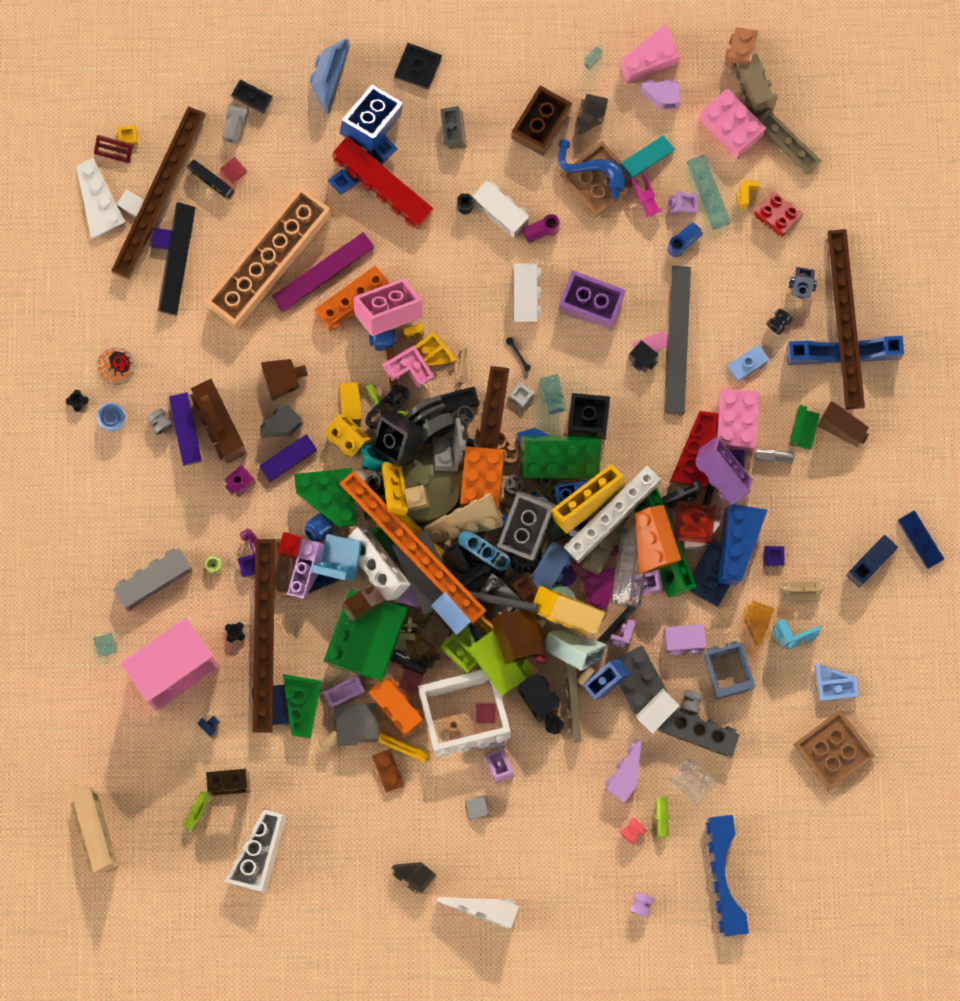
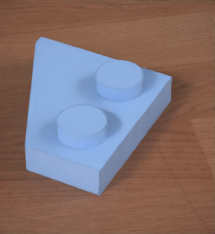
(834, 684)

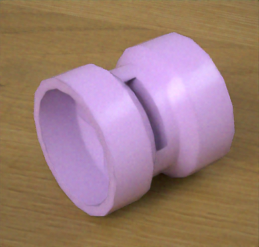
(641, 904)

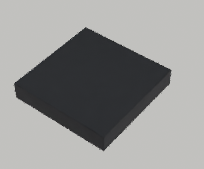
(418, 66)

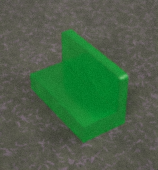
(804, 428)

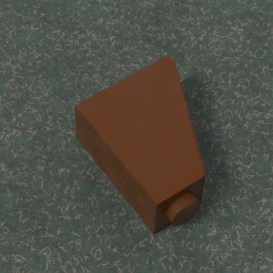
(843, 425)
(362, 603)

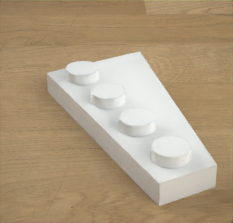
(99, 204)

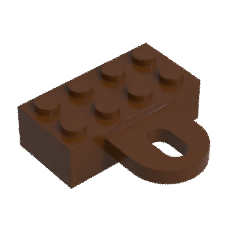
(217, 418)

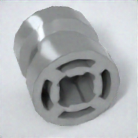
(159, 421)
(691, 701)

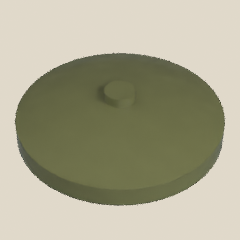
(441, 486)

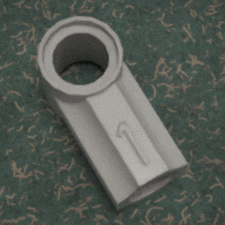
(236, 118)

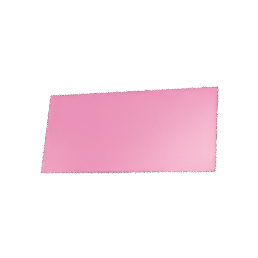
(656, 342)

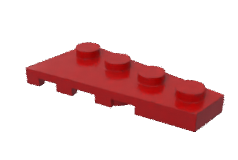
(702, 432)

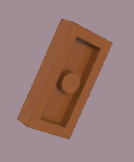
(388, 770)

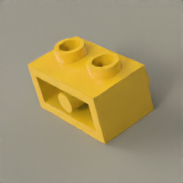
(347, 435)

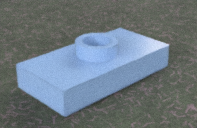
(748, 363)

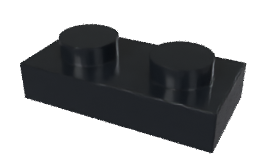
(252, 96)

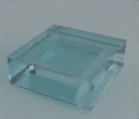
(593, 57)
(105, 645)

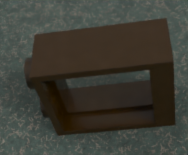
(221, 781)

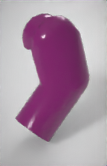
(250, 536)

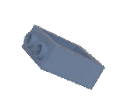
(734, 689)

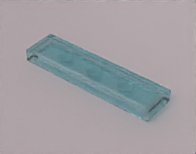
(708, 192)

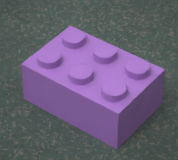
(591, 300)
(723, 471)

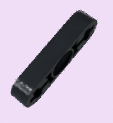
(210, 179)
(378, 408)

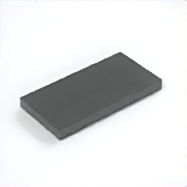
(423, 589)

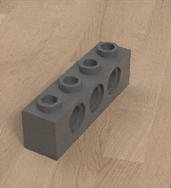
(705, 741)

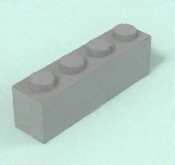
(152, 579)

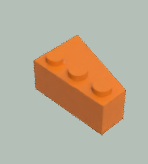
(655, 540)
(396, 707)

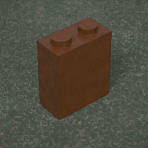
(518, 635)

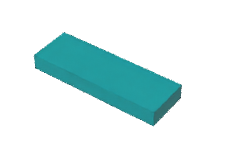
(647, 157)

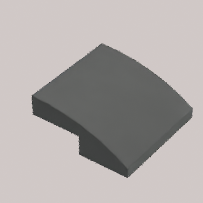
(356, 724)

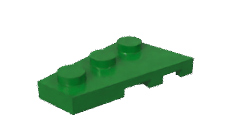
(302, 702)

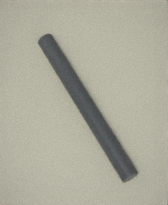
(505, 601)

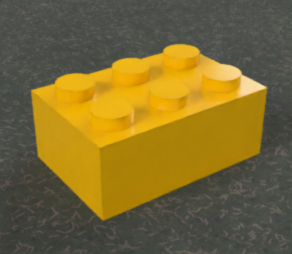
(567, 611)

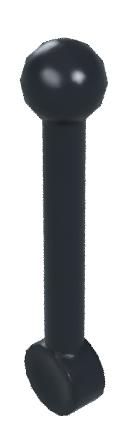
(510, 341)

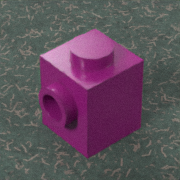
(239, 481)

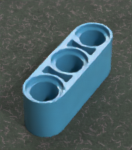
(489, 556)

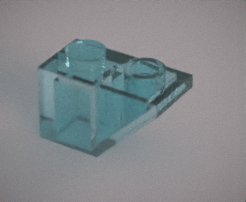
(552, 394)

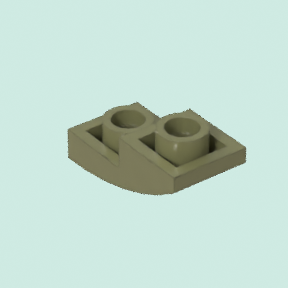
(546, 486)

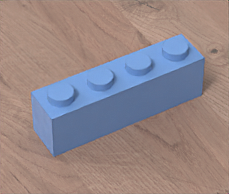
(550, 567)

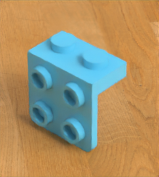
(784, 636)

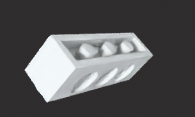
(385, 566)

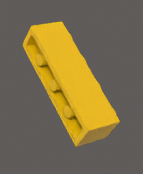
(588, 498)

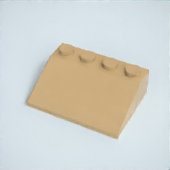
(94, 830)

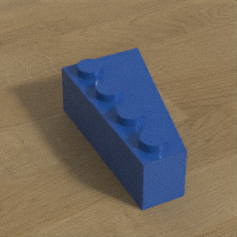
(739, 537)

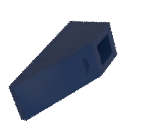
(872, 561)

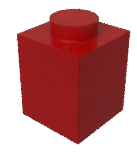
(289, 545)

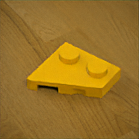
(434, 351)

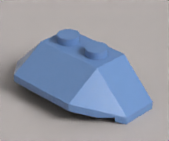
(328, 72)

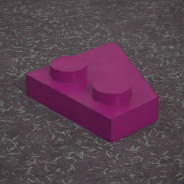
(599, 588)

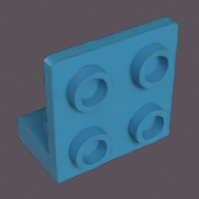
(339, 558)

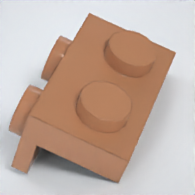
(742, 46)

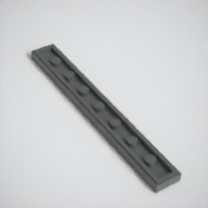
(678, 340)

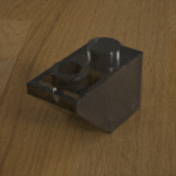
(592, 114)
(415, 874)

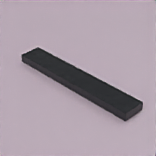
(176, 259)

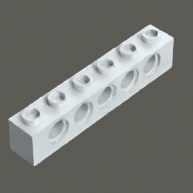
(612, 514)

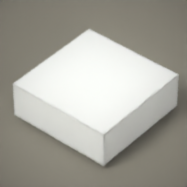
(521, 395)

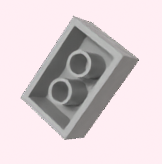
(526, 525)

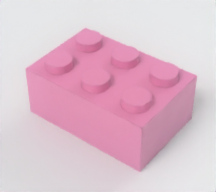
(732, 123)
(388, 307)
(738, 419)

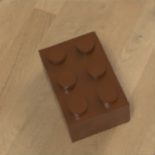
(541, 120)

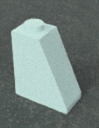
(574, 649)

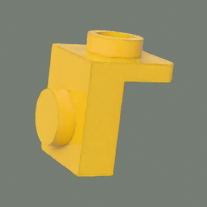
(742, 196)

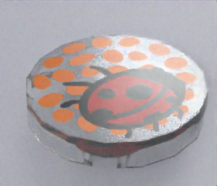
(115, 366)

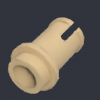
(328, 743)

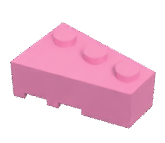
(651, 56)

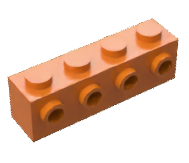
(341, 305)

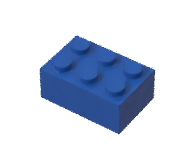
(371, 118)

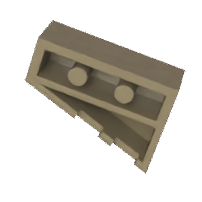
(755, 86)

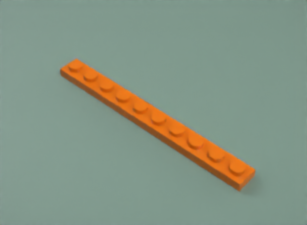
(412, 546)

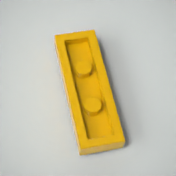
(394, 488)

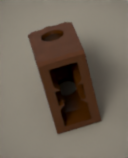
(282, 377)

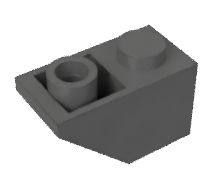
(282, 424)

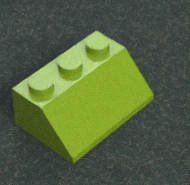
(490, 658)

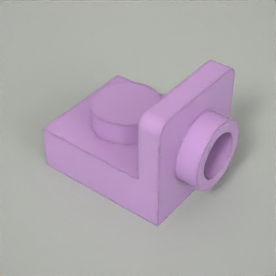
(683, 203)
(626, 631)

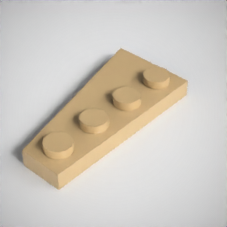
(475, 517)

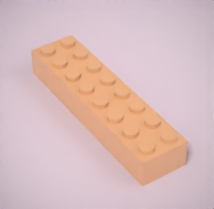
(268, 258)

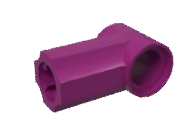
(539, 229)

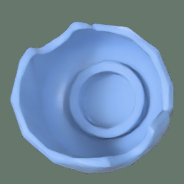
(111, 417)

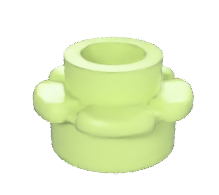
(213, 560)

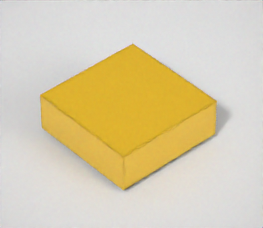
(128, 134)
(413, 331)

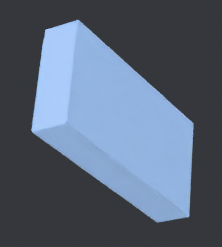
(451, 613)

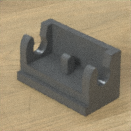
(453, 127)

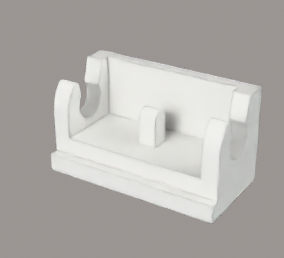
(657, 711)

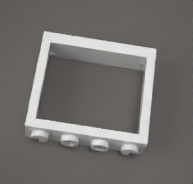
(462, 744)

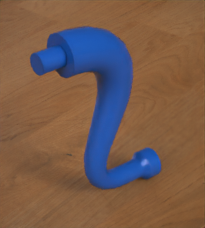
(613, 170)

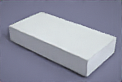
(130, 203)

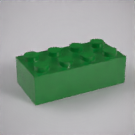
(560, 456)

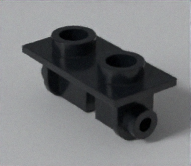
(475, 577)

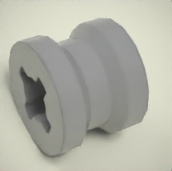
(516, 483)

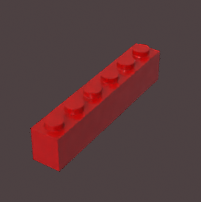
(382, 182)

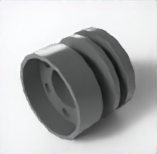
(430, 418)

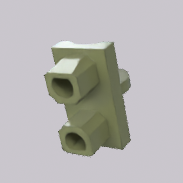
(406, 634)

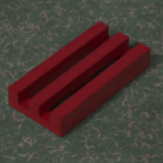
(130, 146)

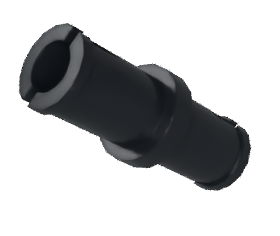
(408, 663)

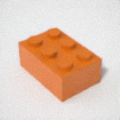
(482, 474)

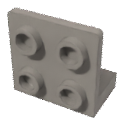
(448, 450)

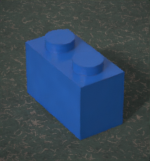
(606, 679)

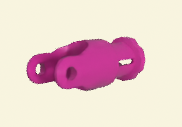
(646, 197)

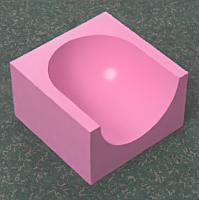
(170, 664)

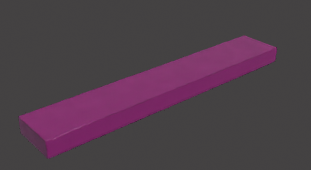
(323, 272)

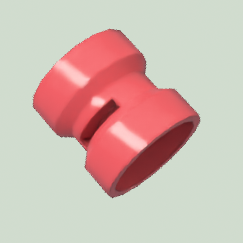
(633, 831)

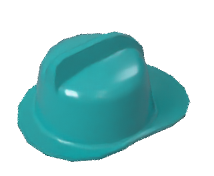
(372, 459)

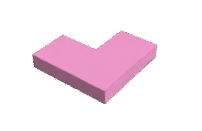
(410, 362)

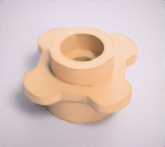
(453, 731)

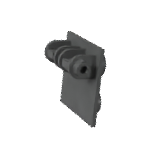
(498, 588)

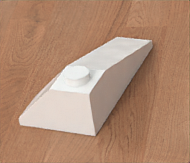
(491, 910)

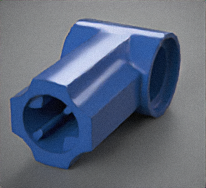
(684, 239)

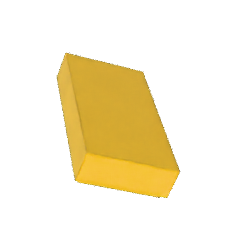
(350, 400)

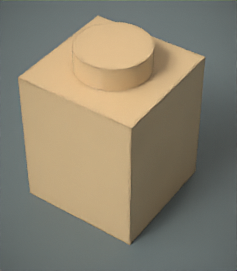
(416, 498)

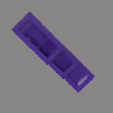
(185, 429)

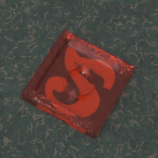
(694, 522)

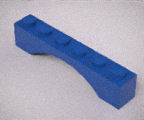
(825, 352)
(733, 918)

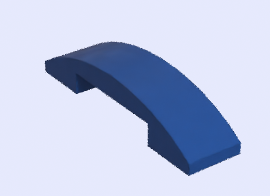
(382, 152)

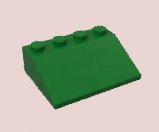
(368, 643)

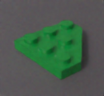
(326, 495)

